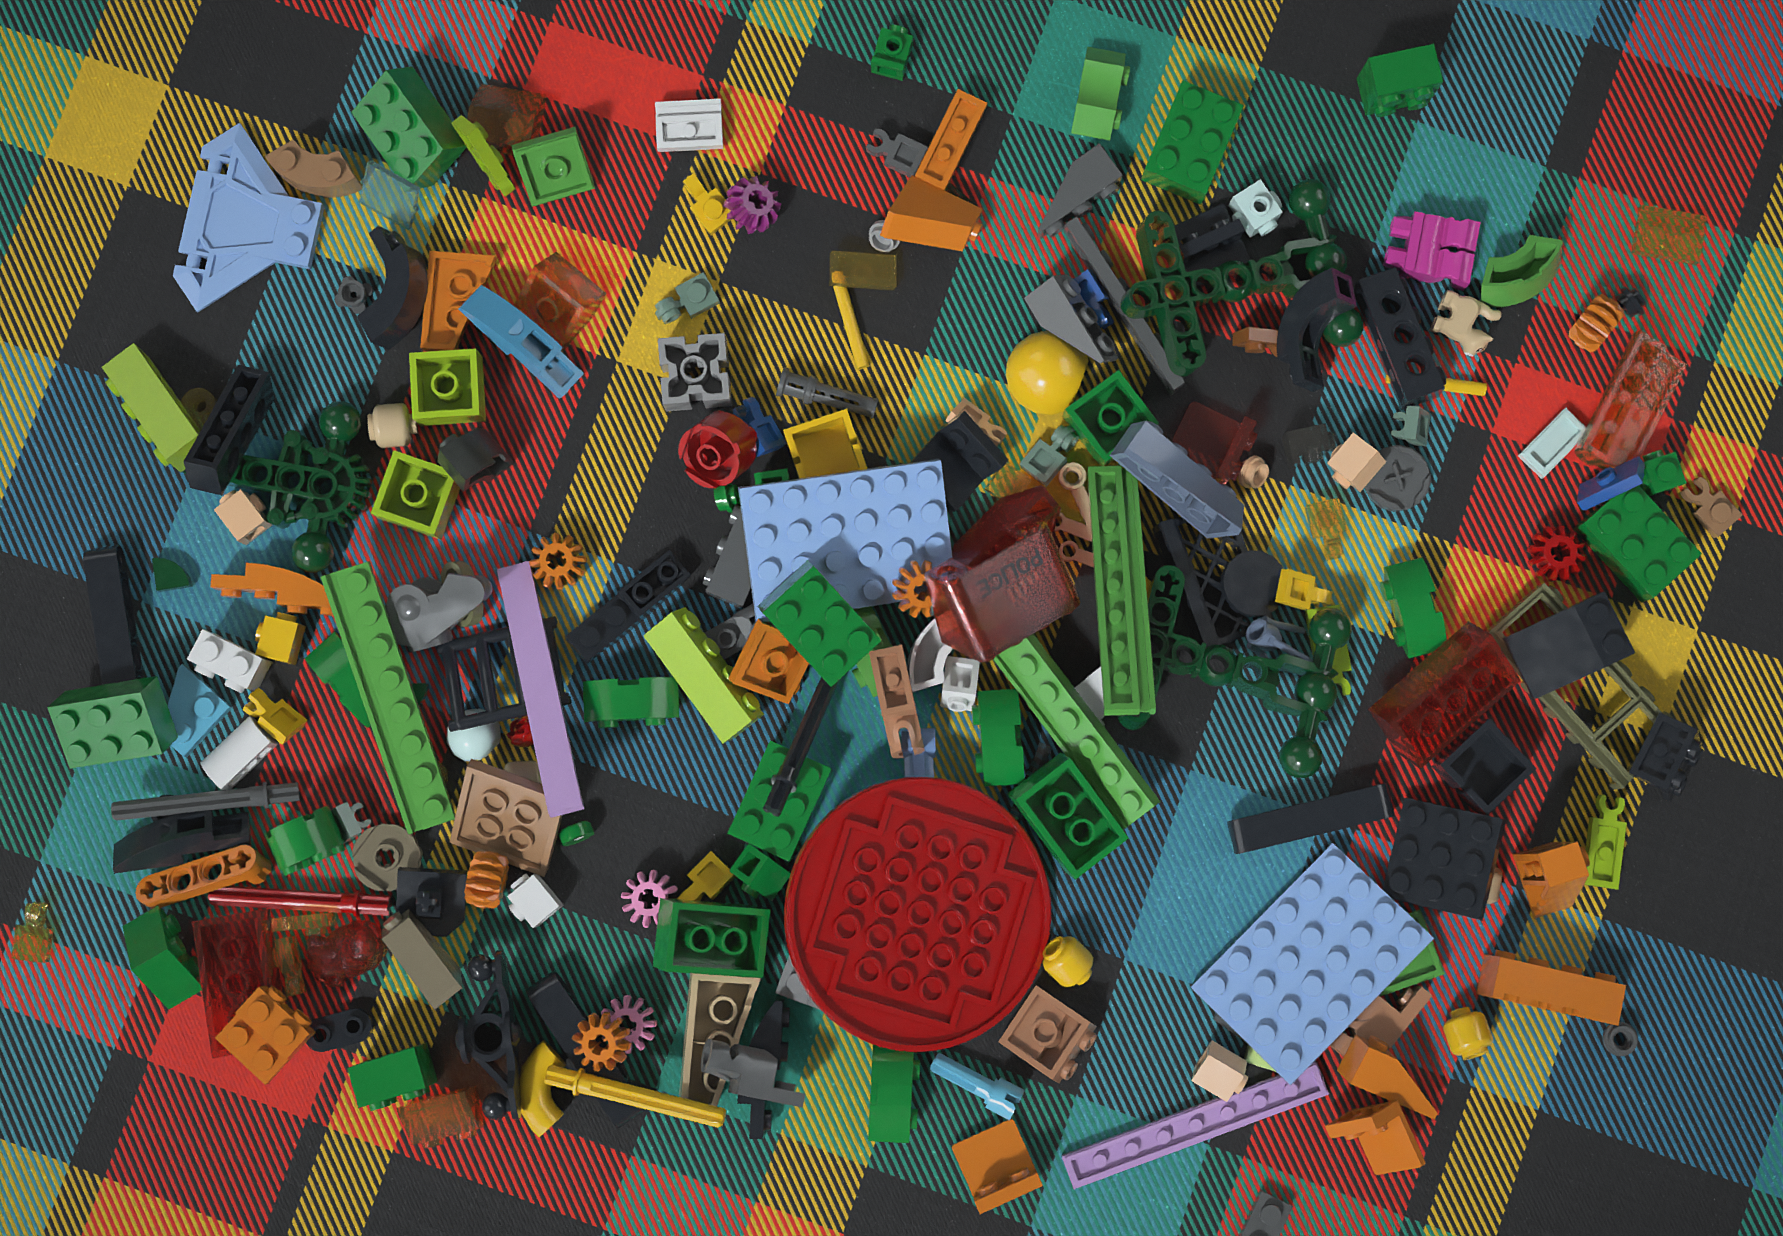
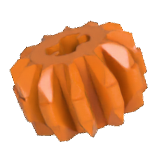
(1596, 323)
(560, 573)
(907, 595)
(486, 879)
(591, 1048)

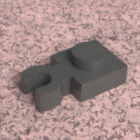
(902, 154)

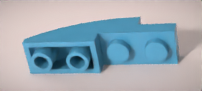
(522, 338)

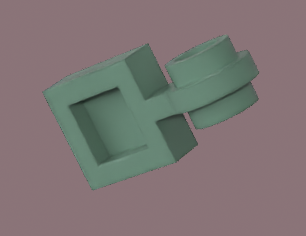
(694, 295)
(1045, 461)

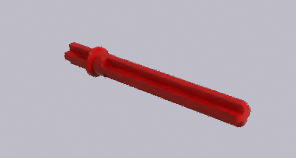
(303, 900)

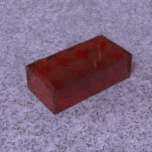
(1444, 694)
(232, 964)

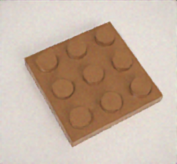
(505, 817)

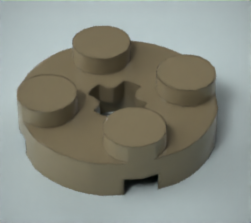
(367, 858)

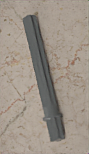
(203, 801)

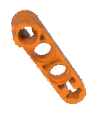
(247, 866)

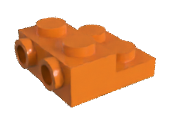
(769, 664)
(266, 1033)

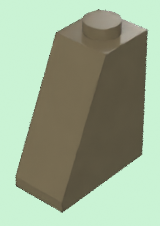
(422, 957)

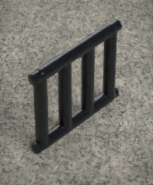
(492, 712)

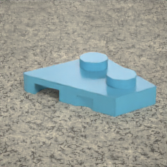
(194, 710)

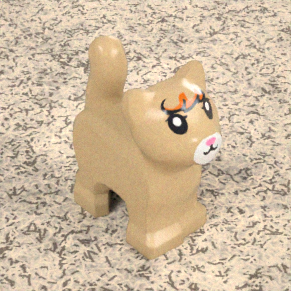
(1460, 321)

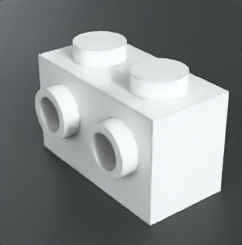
(234, 663)

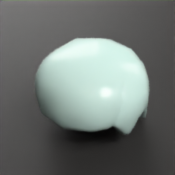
(474, 742)

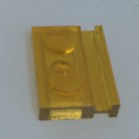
(1668, 235)

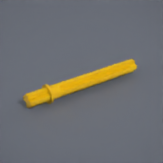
(636, 1096)

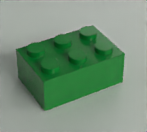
(409, 127)
(1192, 142)
(1637, 542)
(819, 623)
(113, 722)
(1068, 815)
(781, 833)
(711, 938)

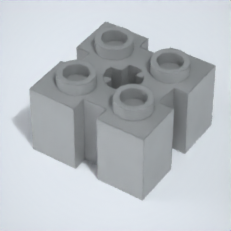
(679, 357)

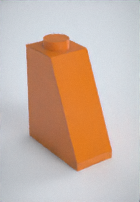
(931, 217)

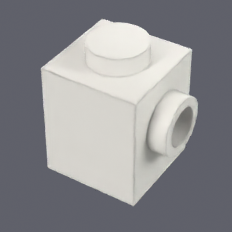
(533, 900)

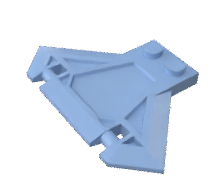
(241, 222)

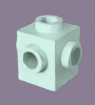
(1256, 209)

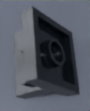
(1210, 240)

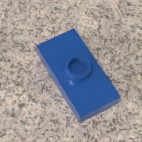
(1610, 483)

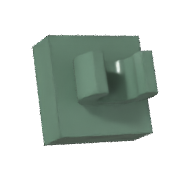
(1415, 427)
(346, 821)

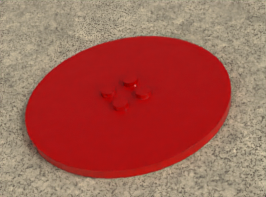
(917, 914)

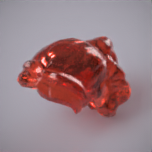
(346, 952)

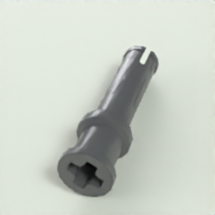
(810, 384)

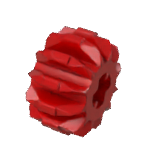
(1542, 551)

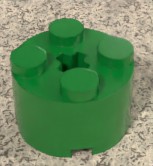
(305, 840)

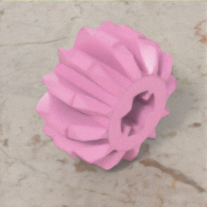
(636, 897)
(635, 1015)

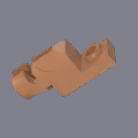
(896, 698)
(1384, 1020)

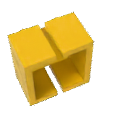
(825, 446)

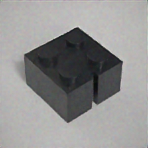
(1484, 767)

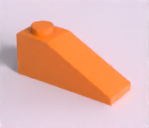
(1379, 1072)

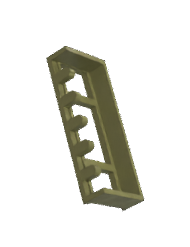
(1556, 706)

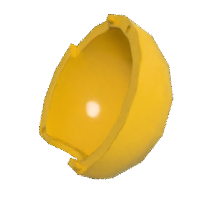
(1045, 373)

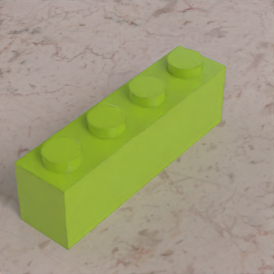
(153, 404)
(703, 674)

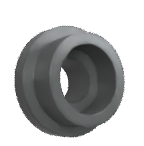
(1629, 1043)

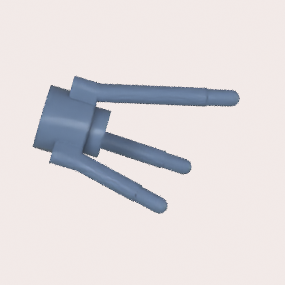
(1265, 636)

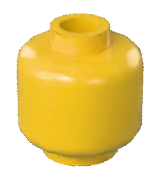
(1067, 961)
(1468, 1033)

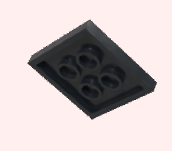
(1443, 858)

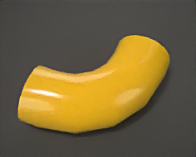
(536, 1096)

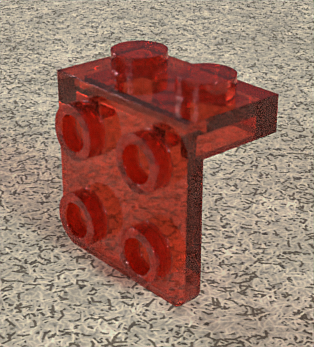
(1215, 440)

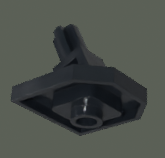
(433, 897)

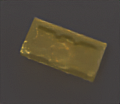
(862, 270)

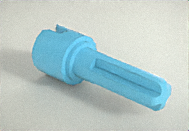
(991, 1091)

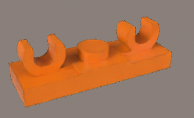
(951, 139)

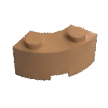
(314, 173)

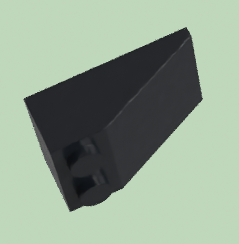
(1569, 645)

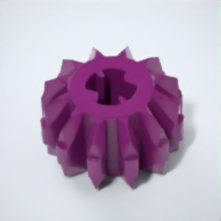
(752, 205)

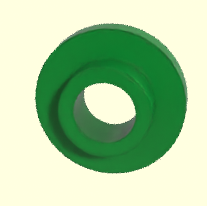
(726, 497)

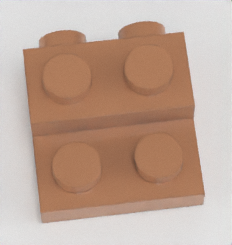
(1049, 1035)

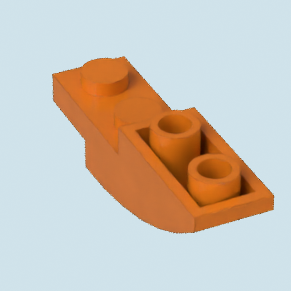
(292, 589)

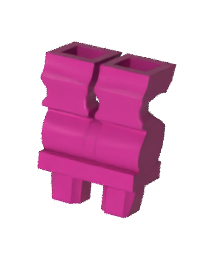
(1427, 245)

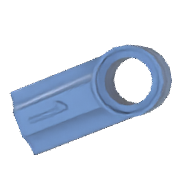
(920, 764)

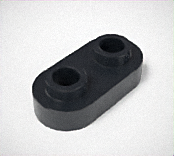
(338, 1029)

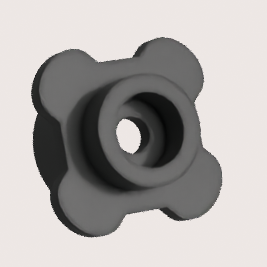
(345, 290)

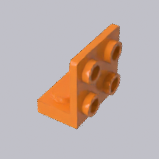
(1383, 1136)
(996, 1165)

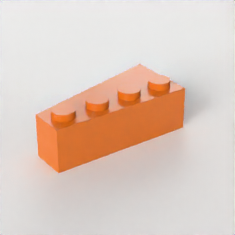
(1550, 988)

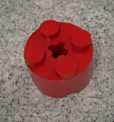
(718, 449)

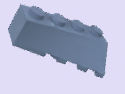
(1179, 480)

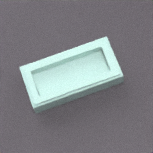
(1553, 443)

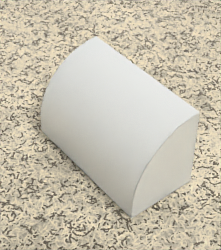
(238, 754)

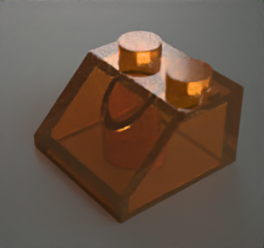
(507, 115)
(559, 298)
(442, 1116)

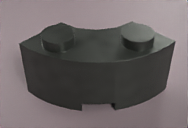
(473, 458)

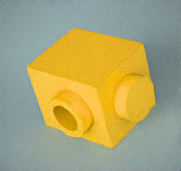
(279, 638)

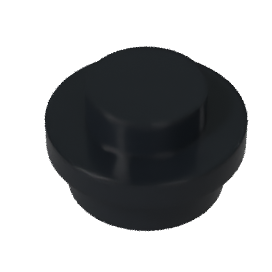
(1631, 302)

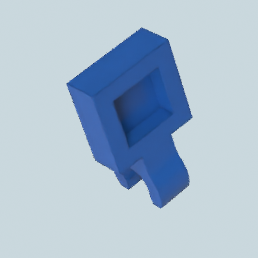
(1093, 295)
(768, 433)

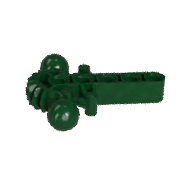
(312, 549)

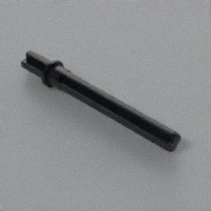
(785, 780)

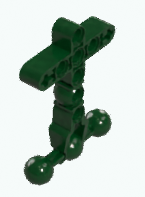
(1309, 202)
(1313, 692)

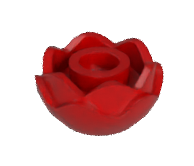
(520, 732)

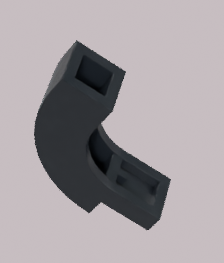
(403, 293)
(1306, 319)

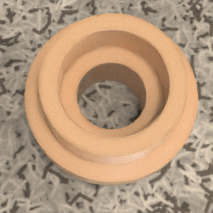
(1253, 472)

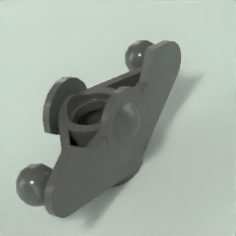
(429, 609)

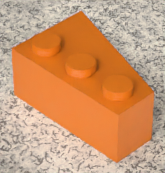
(1552, 875)

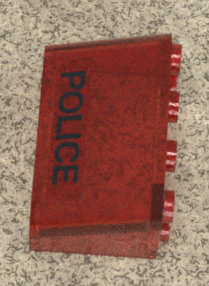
(1004, 596)

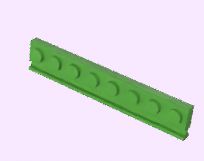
(1120, 592)
(388, 697)
(1077, 730)

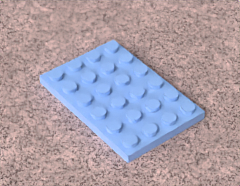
(849, 528)
(1312, 963)

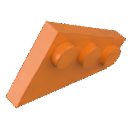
(450, 283)

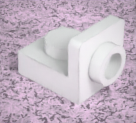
(959, 683)

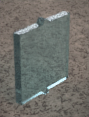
(389, 195)

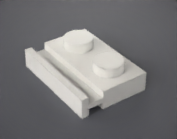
(689, 125)

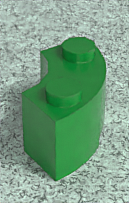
(1417, 623)
(333, 667)
(631, 700)
(1000, 737)
(892, 1095)

